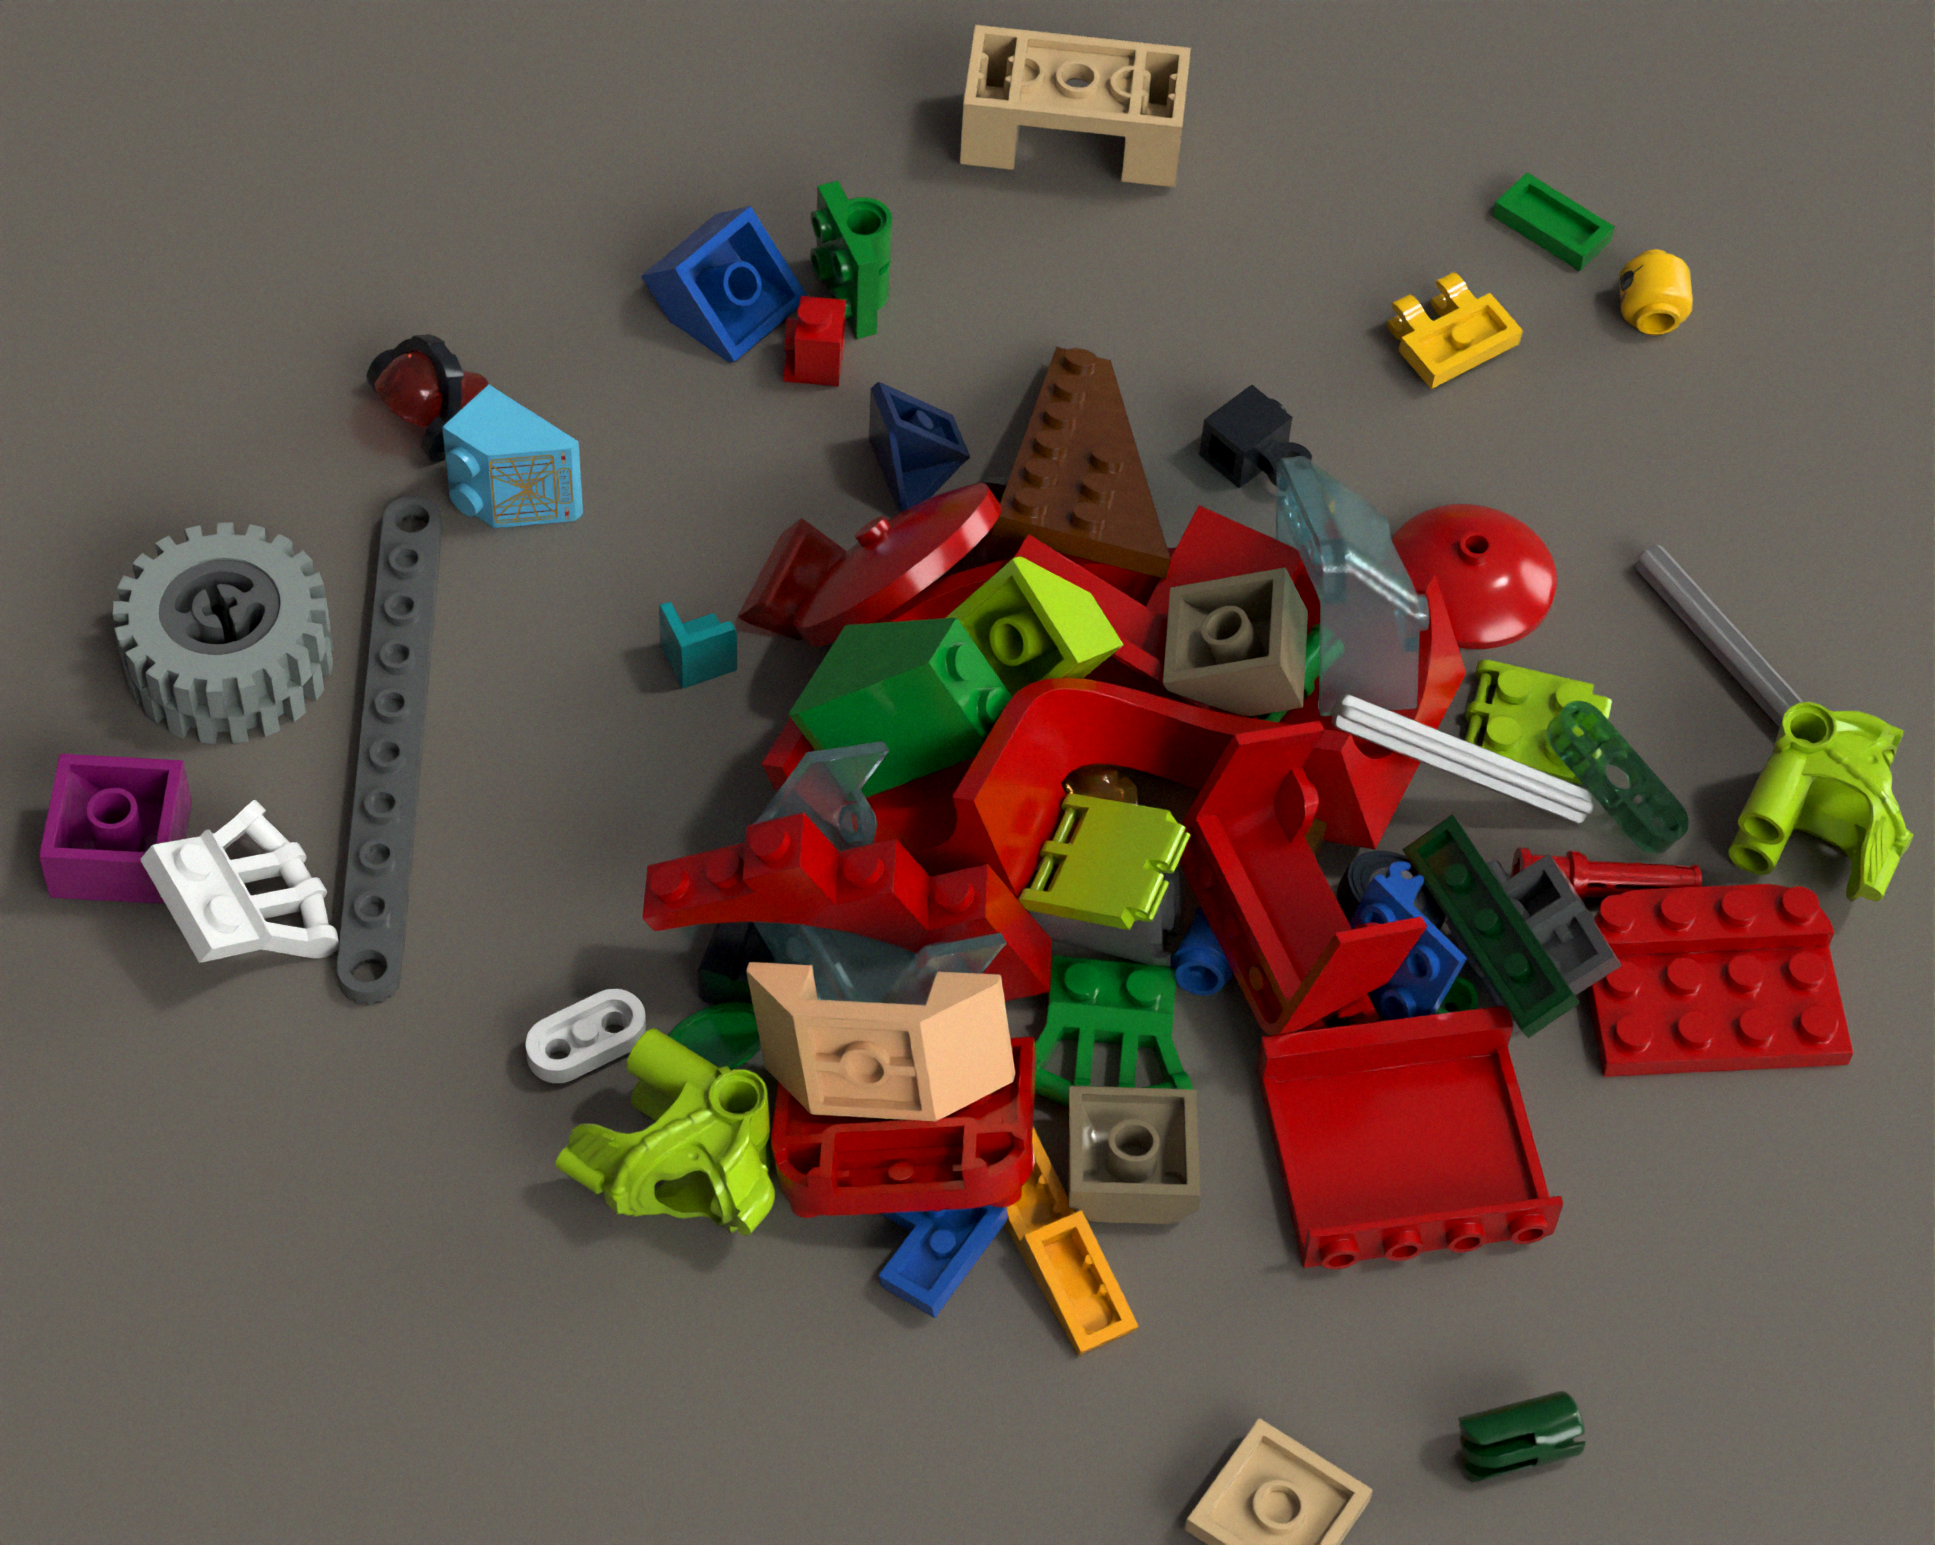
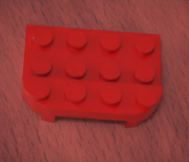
(1717, 982)
(909, 1165)

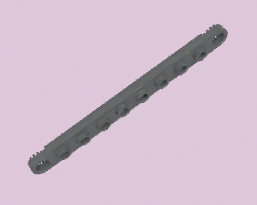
(390, 751)

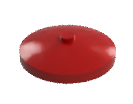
(896, 561)

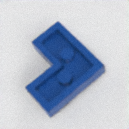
(938, 1253)

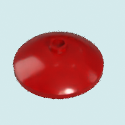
(1489, 594)

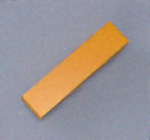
(1067, 1260)

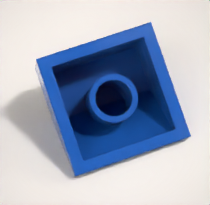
(726, 284)

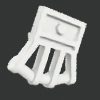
(216, 909)

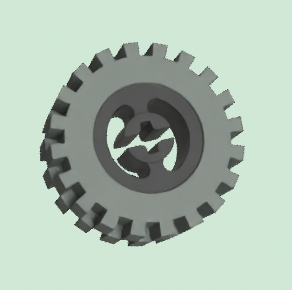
(177, 647)

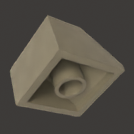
(1238, 643)

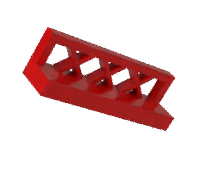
(1136, 625)

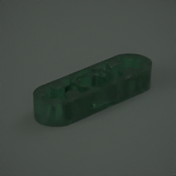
(1616, 751)

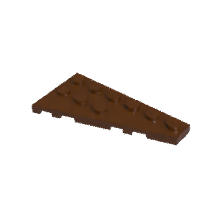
(1081, 473)

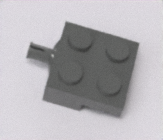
(1559, 923)

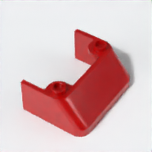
(1269, 892)

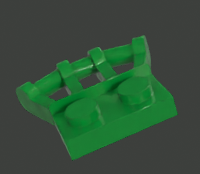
(1110, 1006)

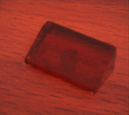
(788, 577)

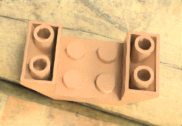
(883, 1055)

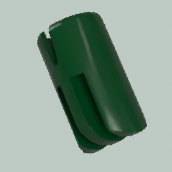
(1520, 1436)

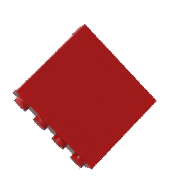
(1404, 1138)

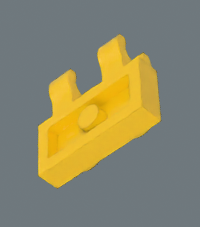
(1458, 340)

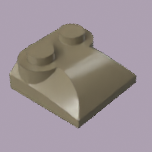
(1133, 1154)

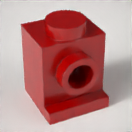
(815, 342)

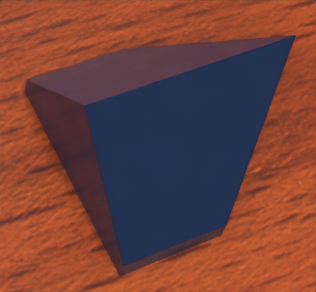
(913, 444)

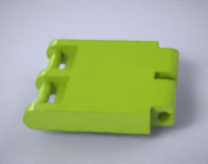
(1521, 713)
(1109, 863)

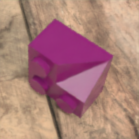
(106, 819)

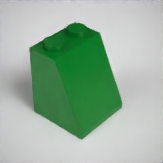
(906, 685)

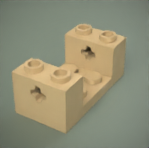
(1022, 78)

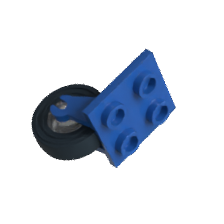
(1388, 889)

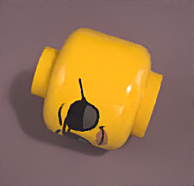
(1655, 292)

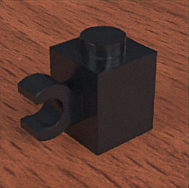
(1249, 437)

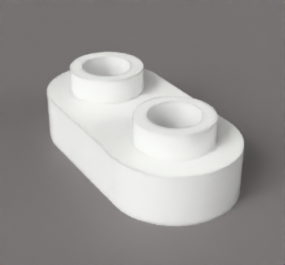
(582, 1035)

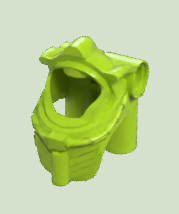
(1835, 784)
(705, 1142)

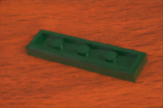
(1491, 926)

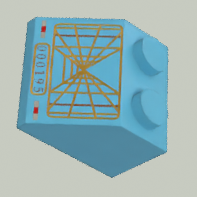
(511, 464)

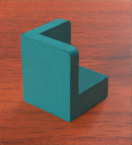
(698, 647)

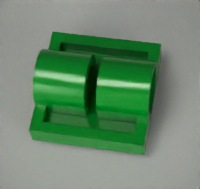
(853, 253)

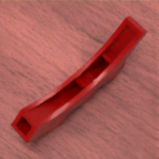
(874, 890)

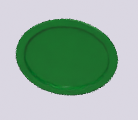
(721, 1033)

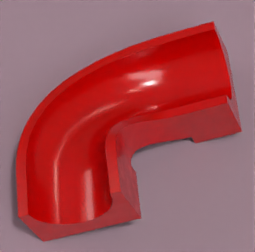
(1011, 794)

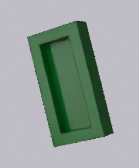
(1553, 221)

